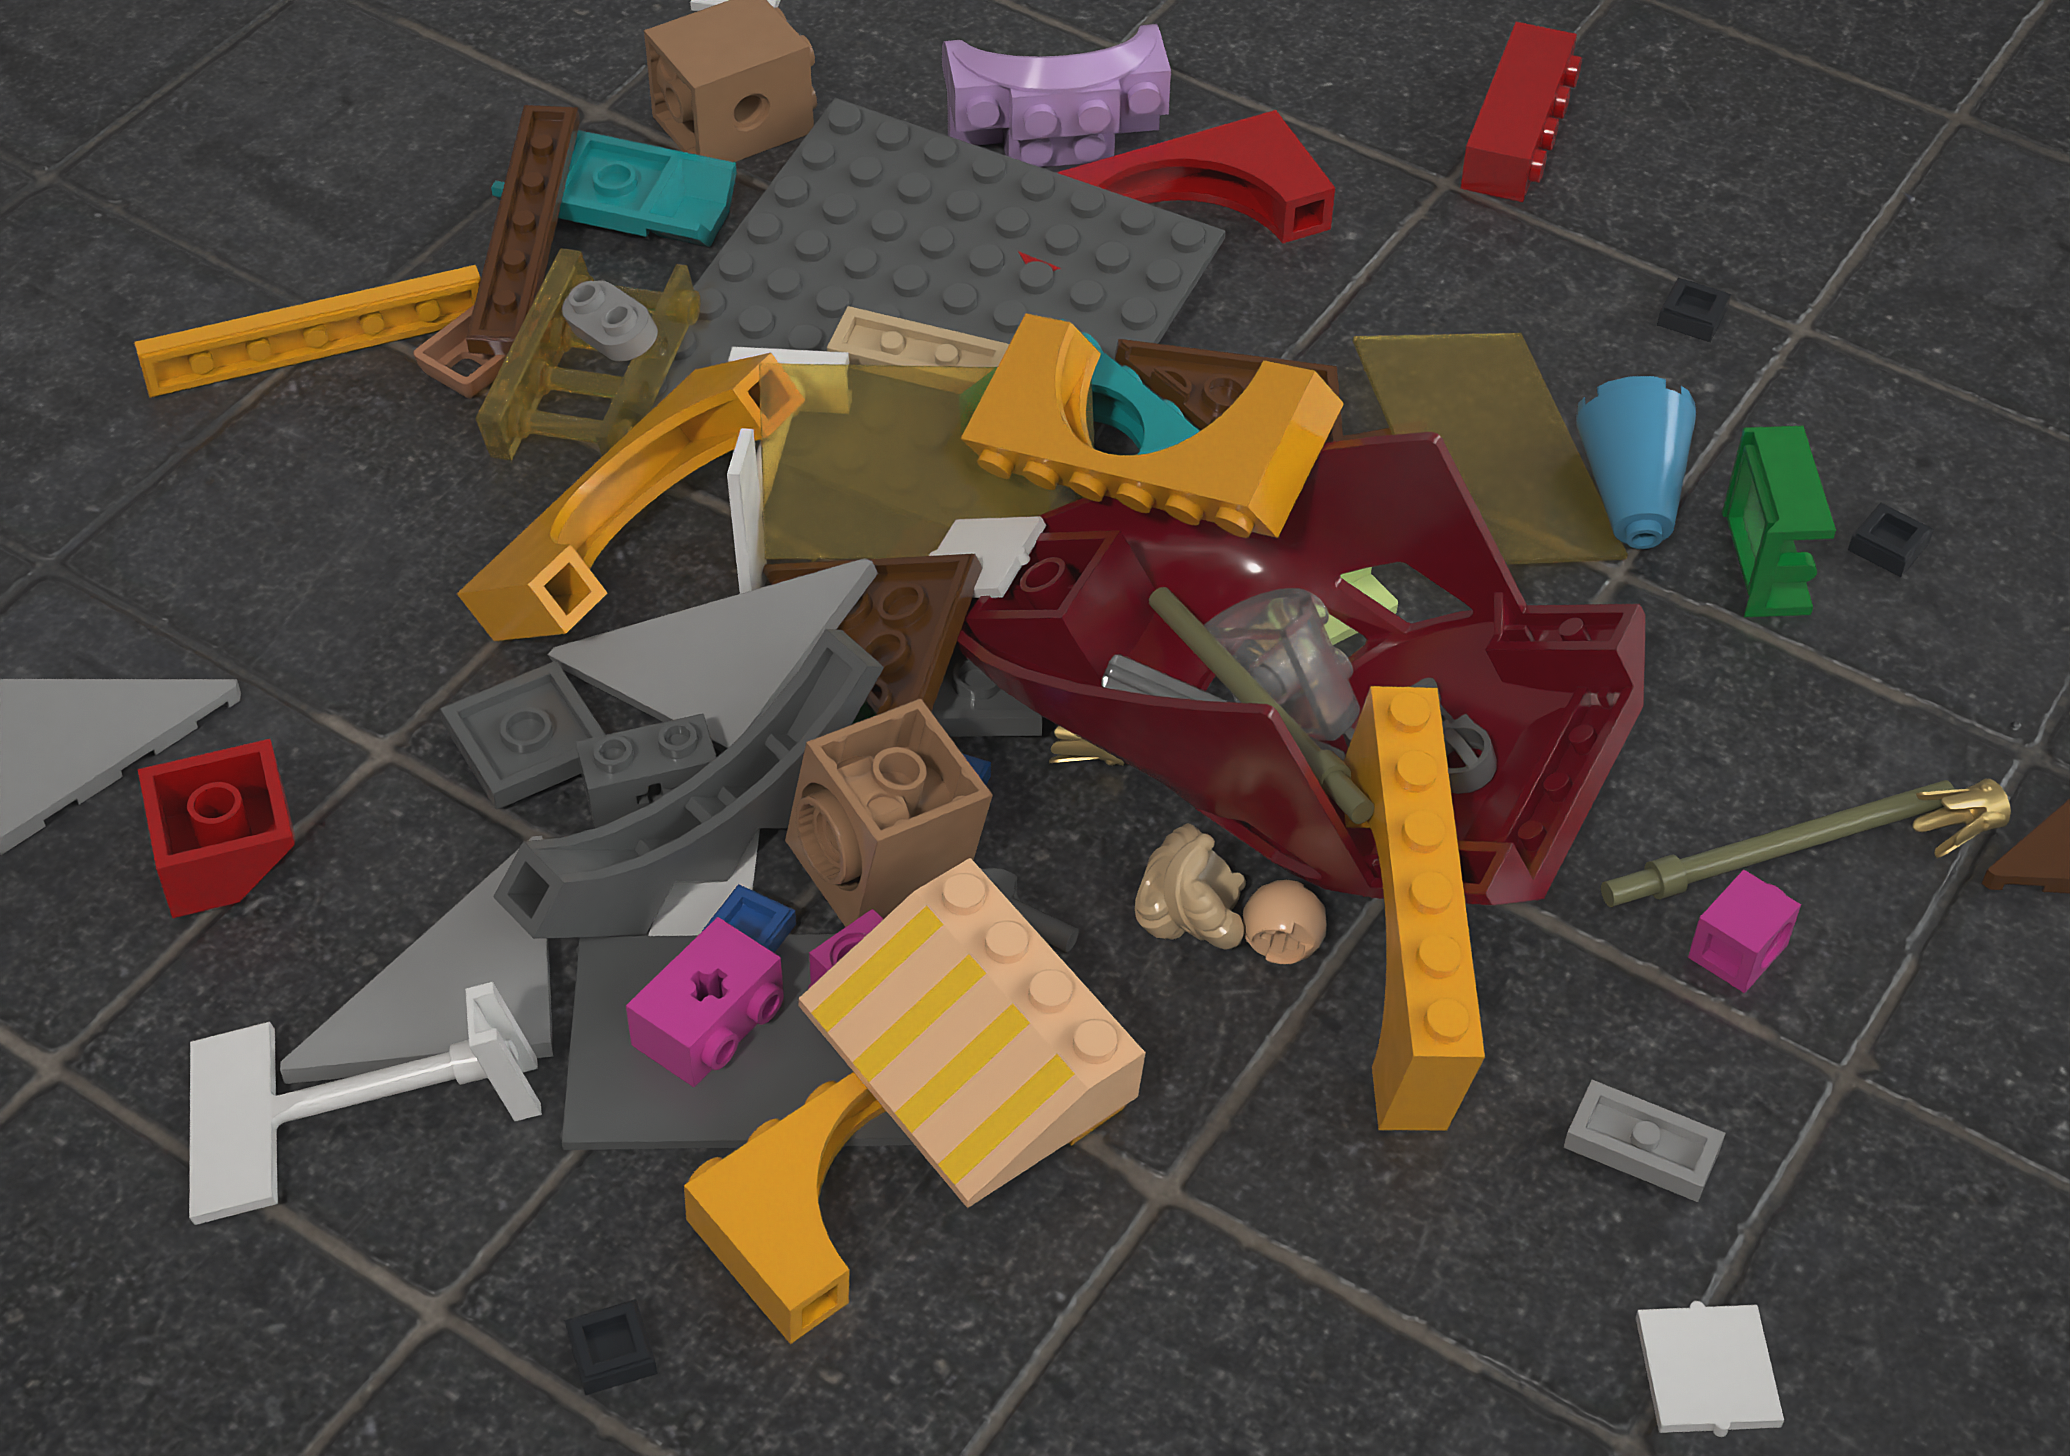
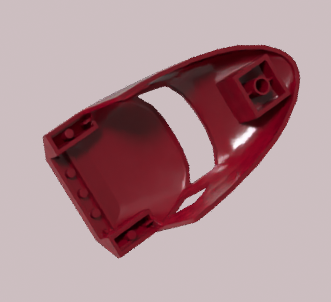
(1541, 679)

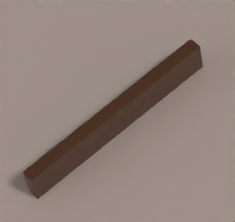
(523, 226)

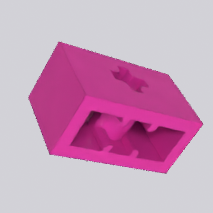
(706, 1002)

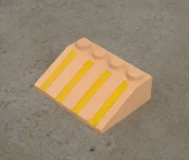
(974, 1033)

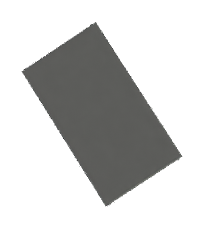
(634, 1103)

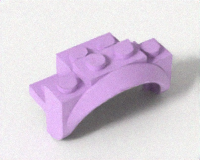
(1057, 105)

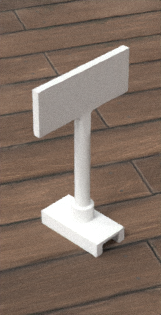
(746, 475)
(239, 1113)

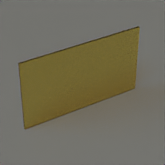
(1502, 436)
(877, 460)

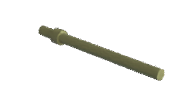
(1326, 765)
(1672, 875)

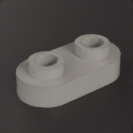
(609, 320)

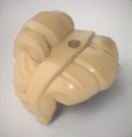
(1190, 891)

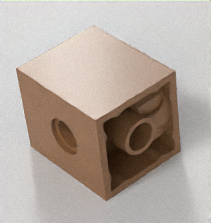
(731, 80)
(884, 810)

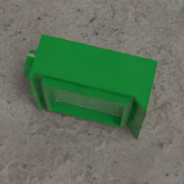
(1769, 505)

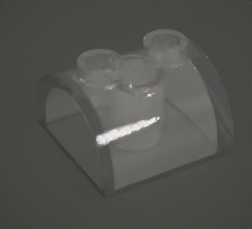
(1291, 656)

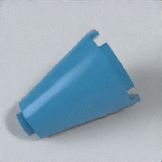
(1638, 454)

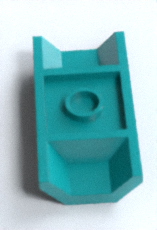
(645, 189)

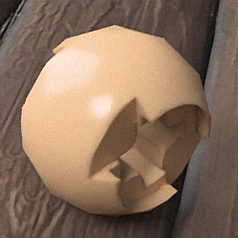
(1284, 922)

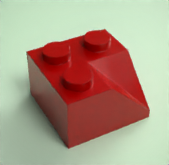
(216, 824)

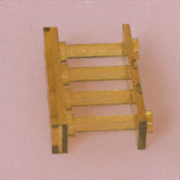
(543, 338)

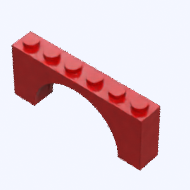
(1239, 165)

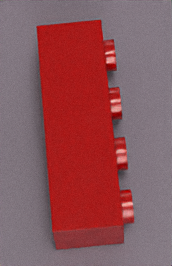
(1521, 112)

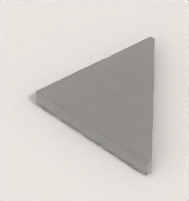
(720, 655)
(78, 734)
(420, 997)

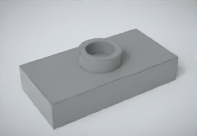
(1644, 1140)

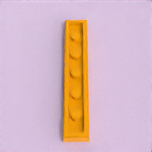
(306, 331)

